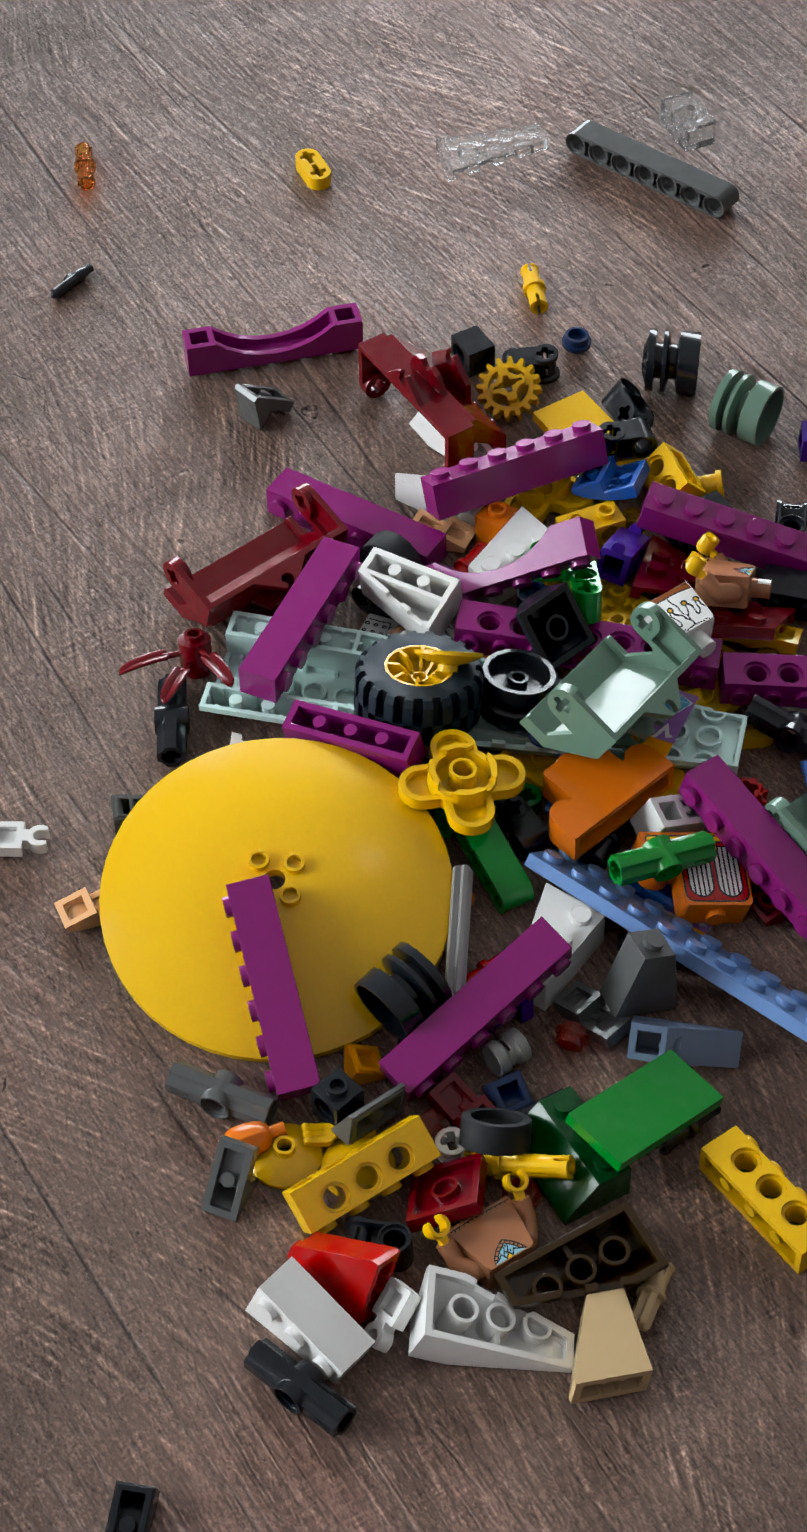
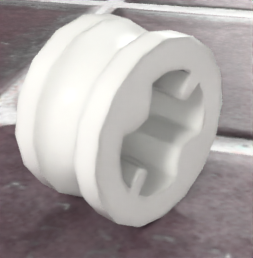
(449, 1134)

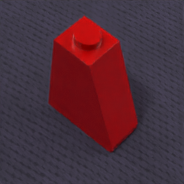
(347, 1269)

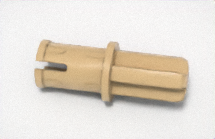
(651, 1296)

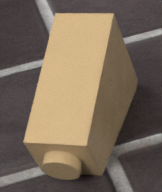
(608, 1350)

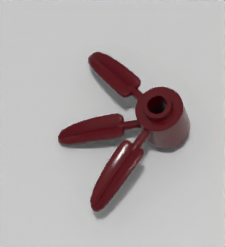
(195, 660)

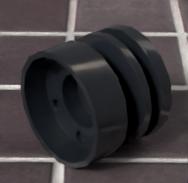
(672, 361)
(403, 990)

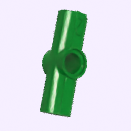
(662, 858)

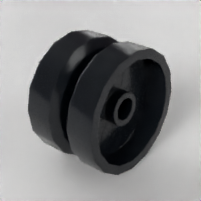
(513, 686)

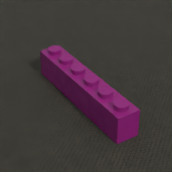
(514, 469)
(359, 516)
(740, 533)
(300, 620)
(750, 836)
(273, 987)
(476, 1009)

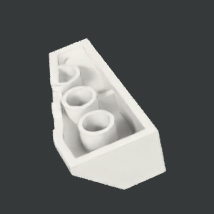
(476, 1328)

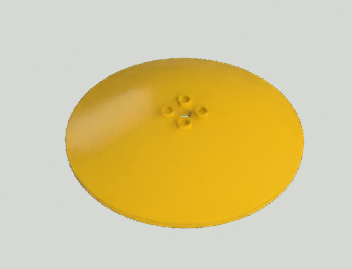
(355, 886)

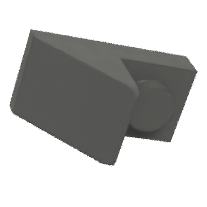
(258, 402)
(230, 1178)

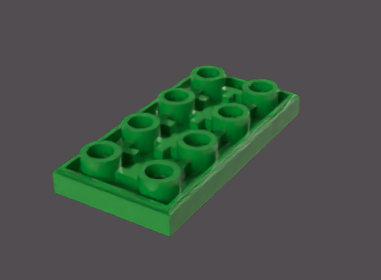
(644, 1110)

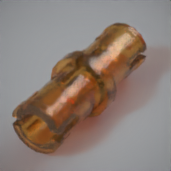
(85, 166)

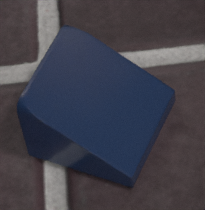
(508, 1092)

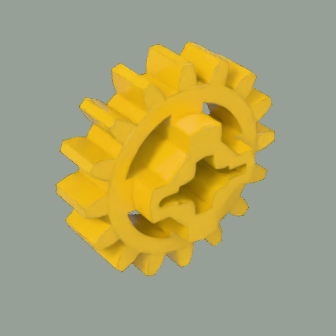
(494, 394)

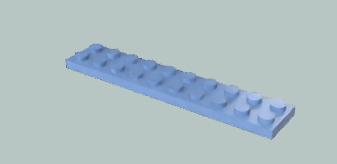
(697, 952)

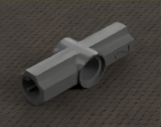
(221, 1093)

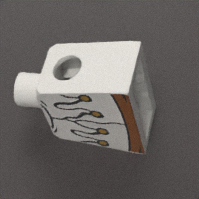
(690, 614)

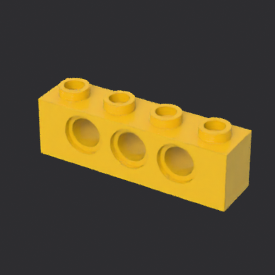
(722, 1164)
(307, 1195)

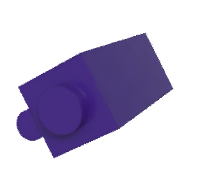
(622, 555)

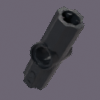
(776, 723)
(171, 726)
(300, 1387)

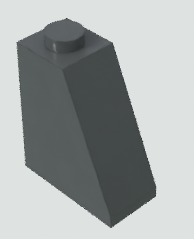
(641, 976)

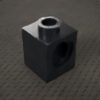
(473, 350)
(336, 1097)

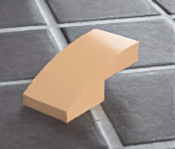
(458, 532)
(79, 910)

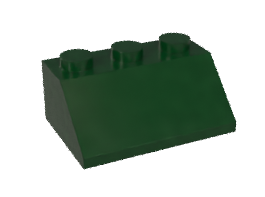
(594, 1180)

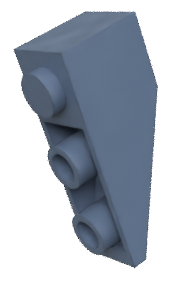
(691, 1042)

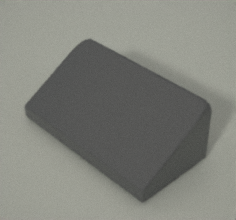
(371, 1115)

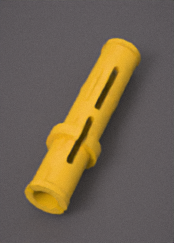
(533, 1164)

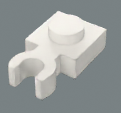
(16, 838)
(393, 1312)

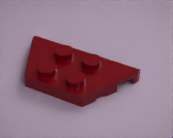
(661, 569)
(751, 623)

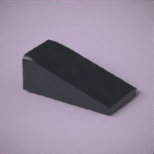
(132, 1508)

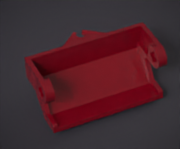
(434, 388)
(256, 573)

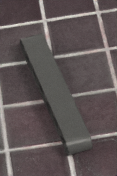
(652, 168)

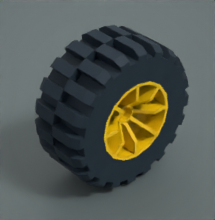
(409, 691)

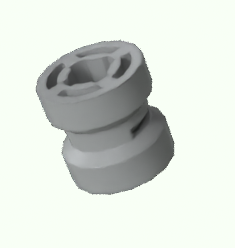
(506, 1052)

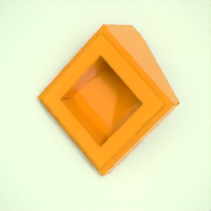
(362, 1063)

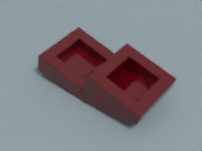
(454, 1097)

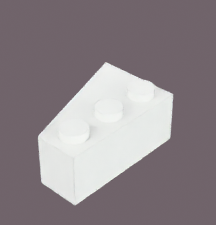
(506, 547)
(410, 592)
(578, 925)
(309, 1321)

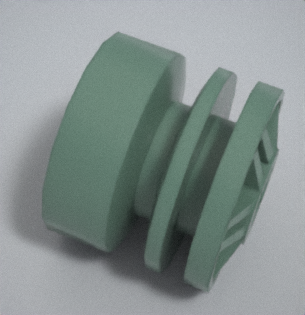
(746, 407)

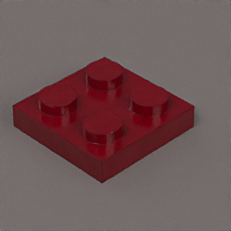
(447, 1189)

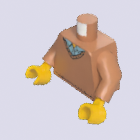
(722, 581)
(491, 1239)

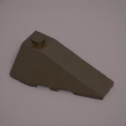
(593, 1258)

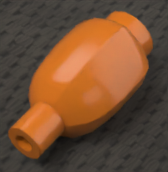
(257, 1134)

